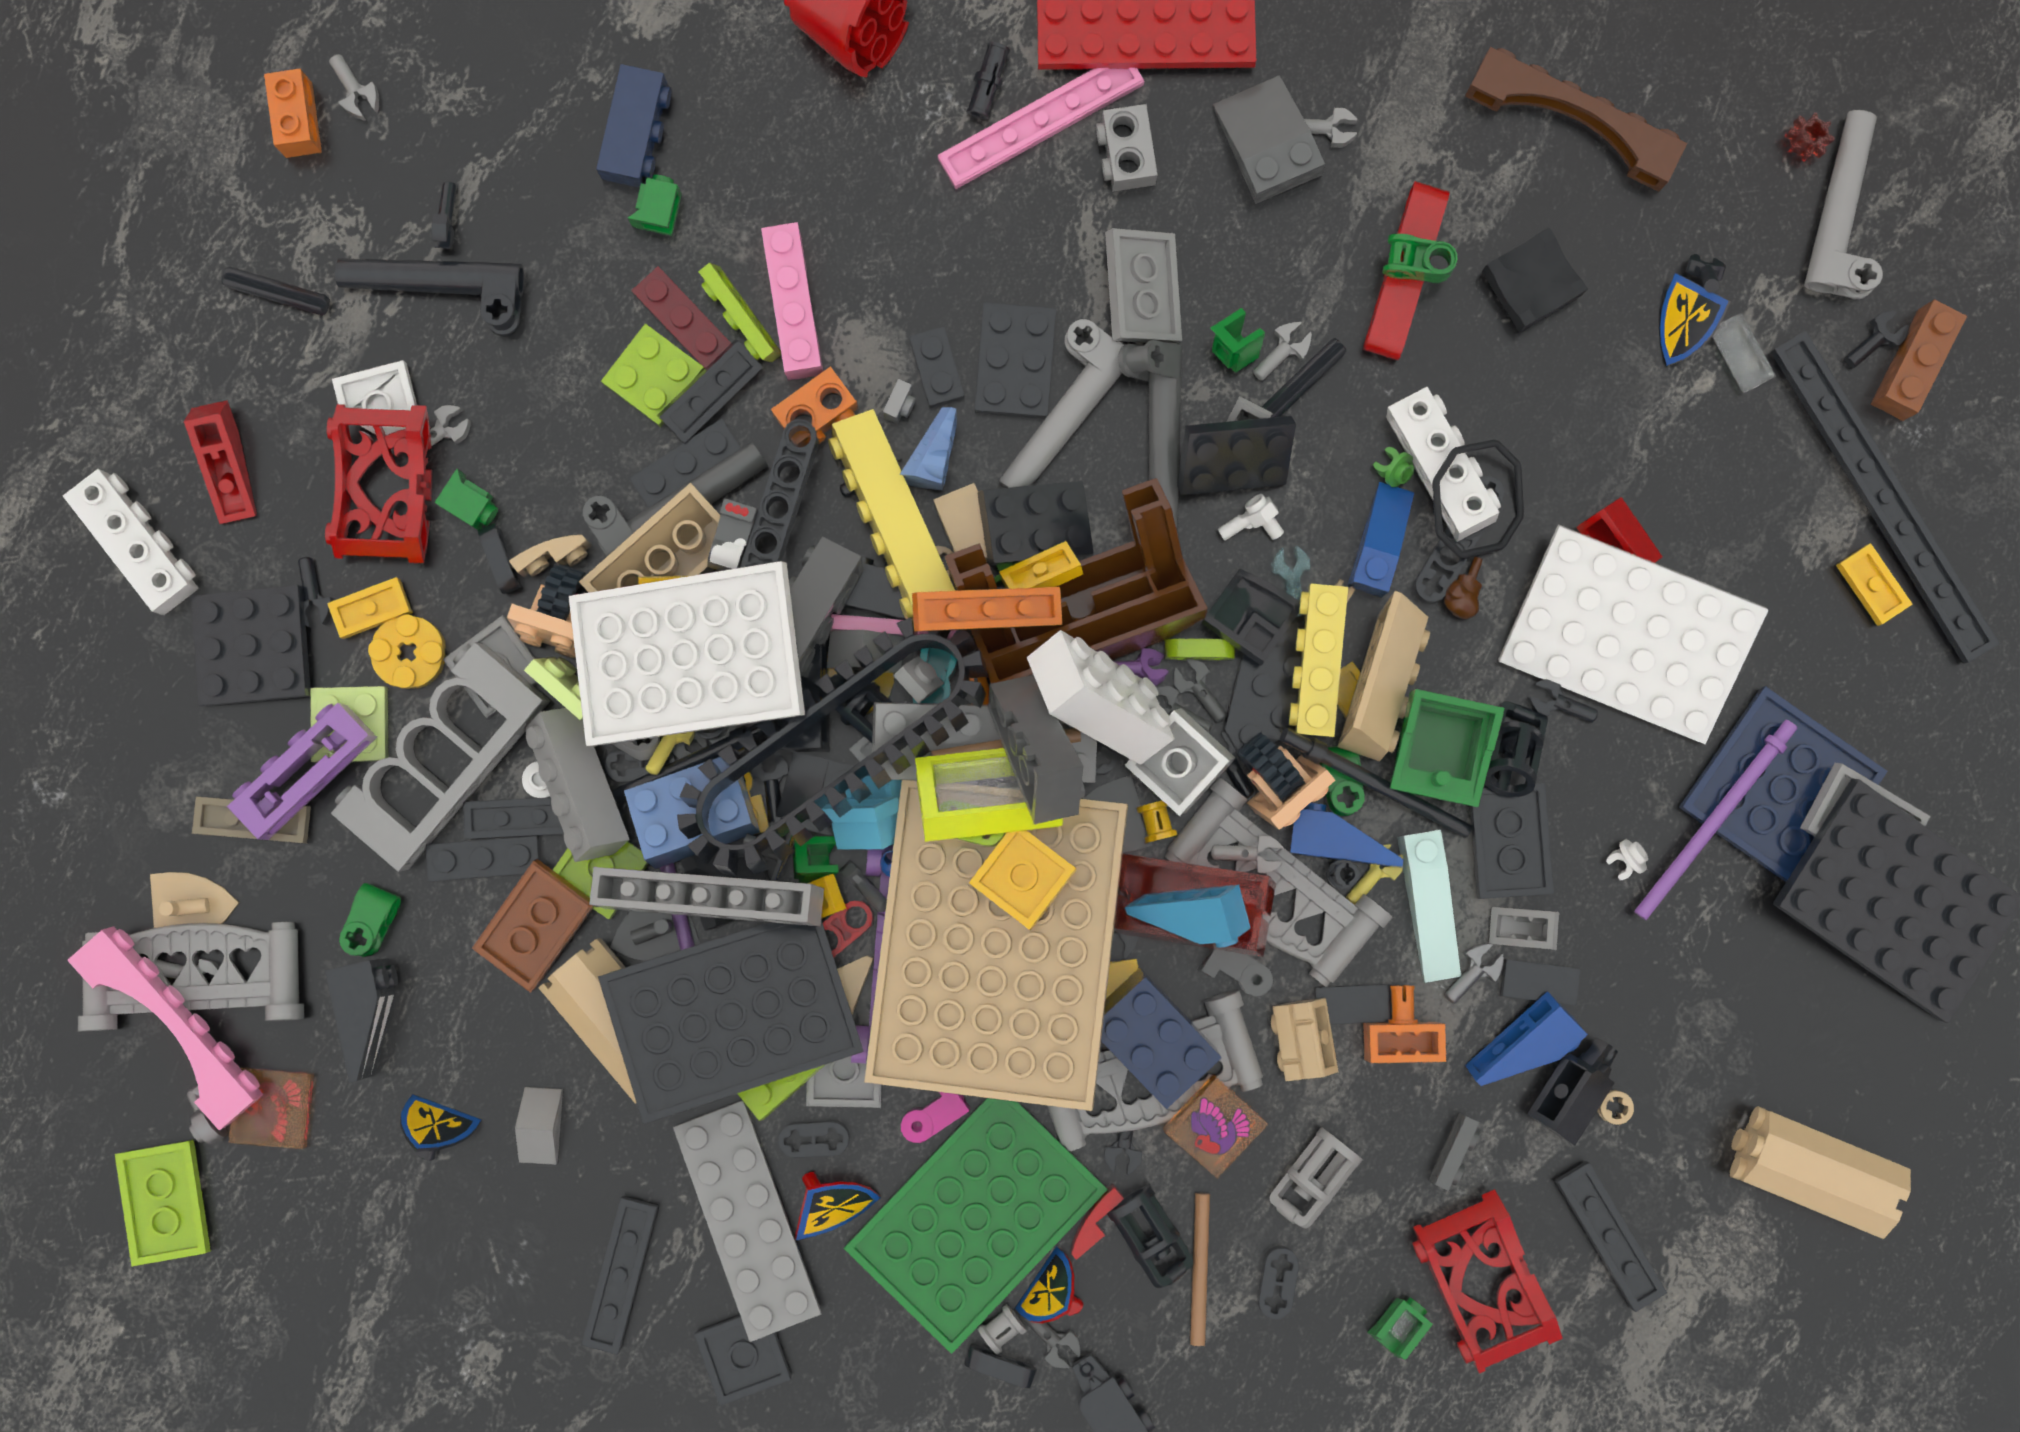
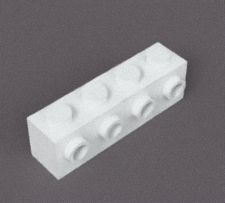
(1429, 439)
(131, 541)

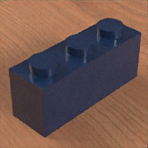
(633, 126)

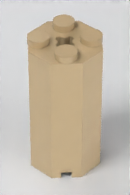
(580, 1001)
(1820, 1172)

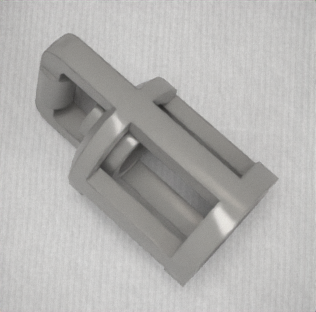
(1321, 1189)

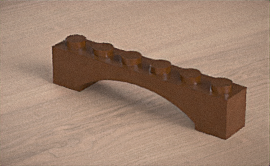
(1645, 149)

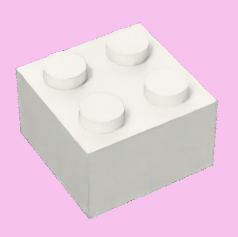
(1184, 766)

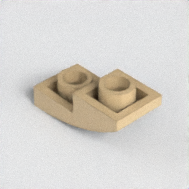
(564, 551)

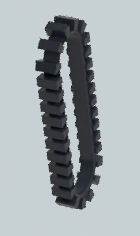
(727, 857)

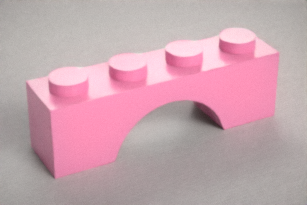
(792, 301)

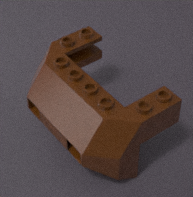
(1118, 604)

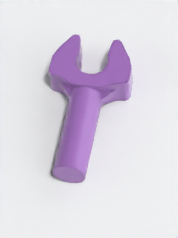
(1141, 665)

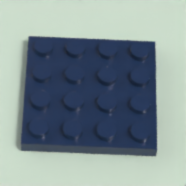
(1774, 808)

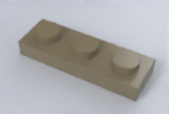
(216, 819)

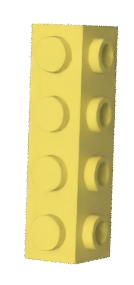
(1321, 660)

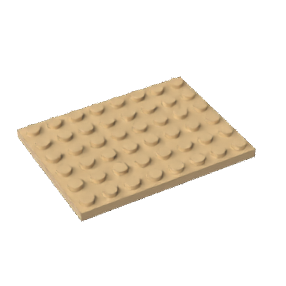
(974, 994)

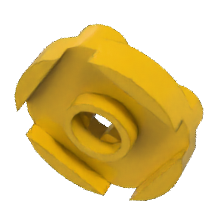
(405, 673)

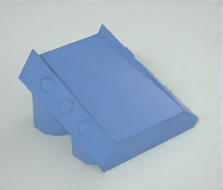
(930, 460)

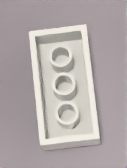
(1100, 697)

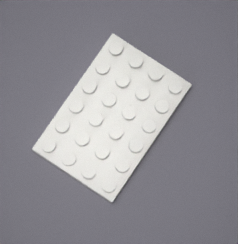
(1632, 634)
(686, 654)

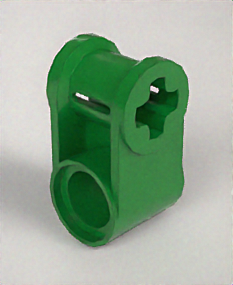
(1416, 258)
(1345, 783)
(370, 916)

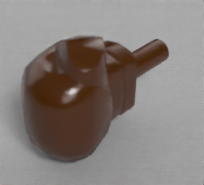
(1463, 593)

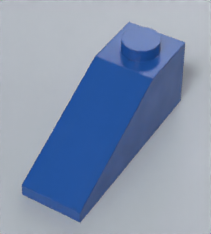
(1381, 540)
(1331, 837)
(1532, 1040)

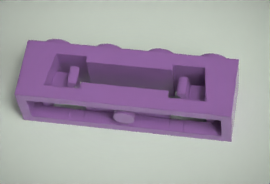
(277, 770)

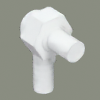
(1259, 513)

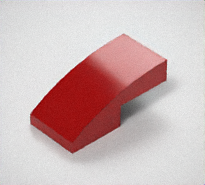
(1089, 1230)

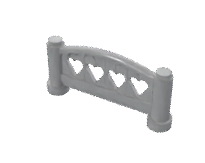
(1345, 924)
(271, 984)
(1240, 1066)

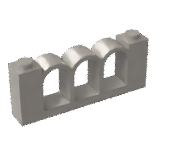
(379, 824)

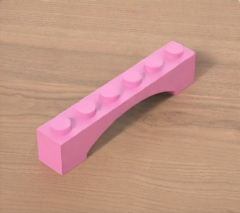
(222, 1085)

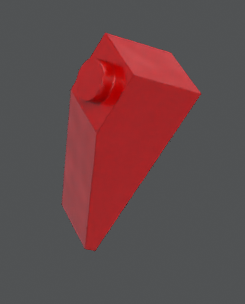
(221, 460)

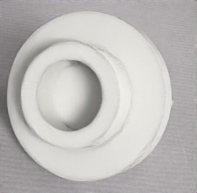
(533, 783)
(1633, 855)

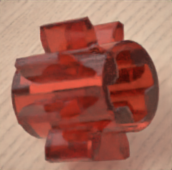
(1818, 132)

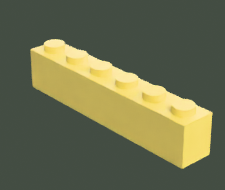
(888, 507)

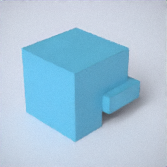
(869, 822)

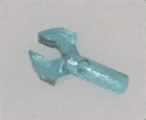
(1292, 578)

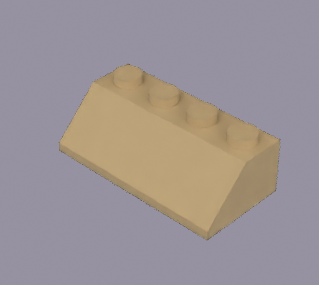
(668, 544)
(1385, 678)

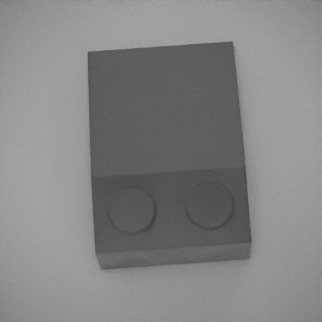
(1269, 139)

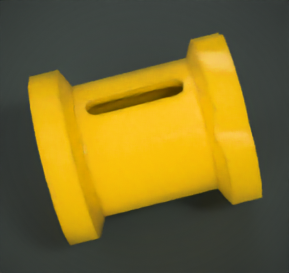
(1156, 821)

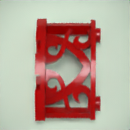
(414, 442)
(1530, 1310)

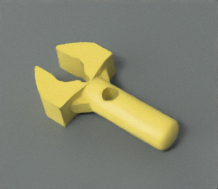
(665, 748)
(1371, 877)

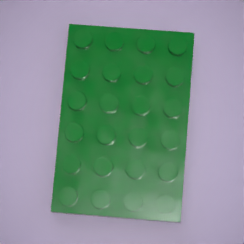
(975, 1219)

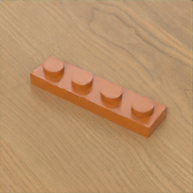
(986, 609)

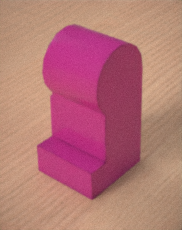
(925, 1122)

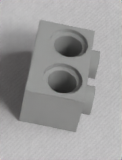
(1135, 147)

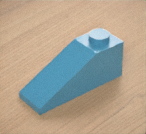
(1196, 914)

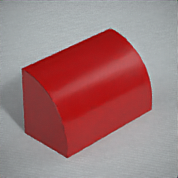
(1620, 529)

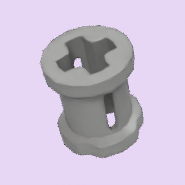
(1001, 1329)

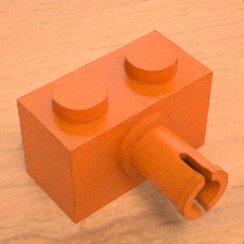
(1404, 1037)

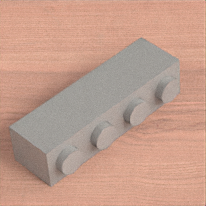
(576, 785)

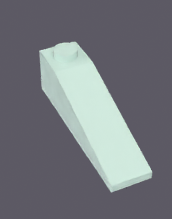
(1430, 904)

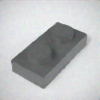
(1461, 1138)

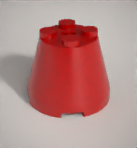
(853, 31)

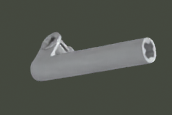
(1830, 266)
(1075, 405)

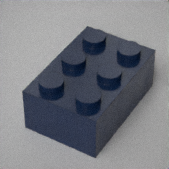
(1155, 1039)

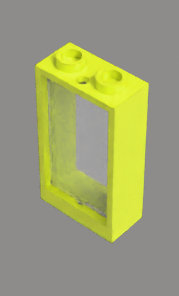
(974, 796)

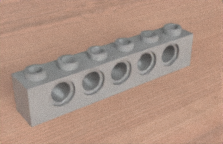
(707, 896)

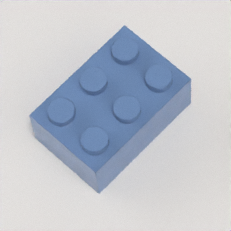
(658, 803)

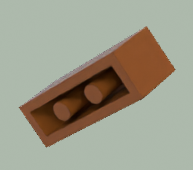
(1918, 360)

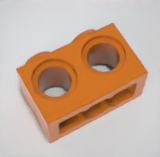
(292, 113)
(809, 402)

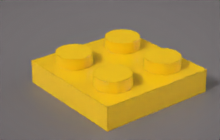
(1022, 876)

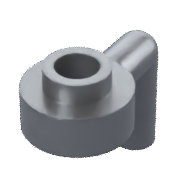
(201, 1127)

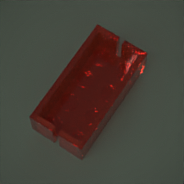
(1151, 875)

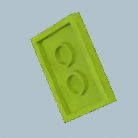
(162, 1203)

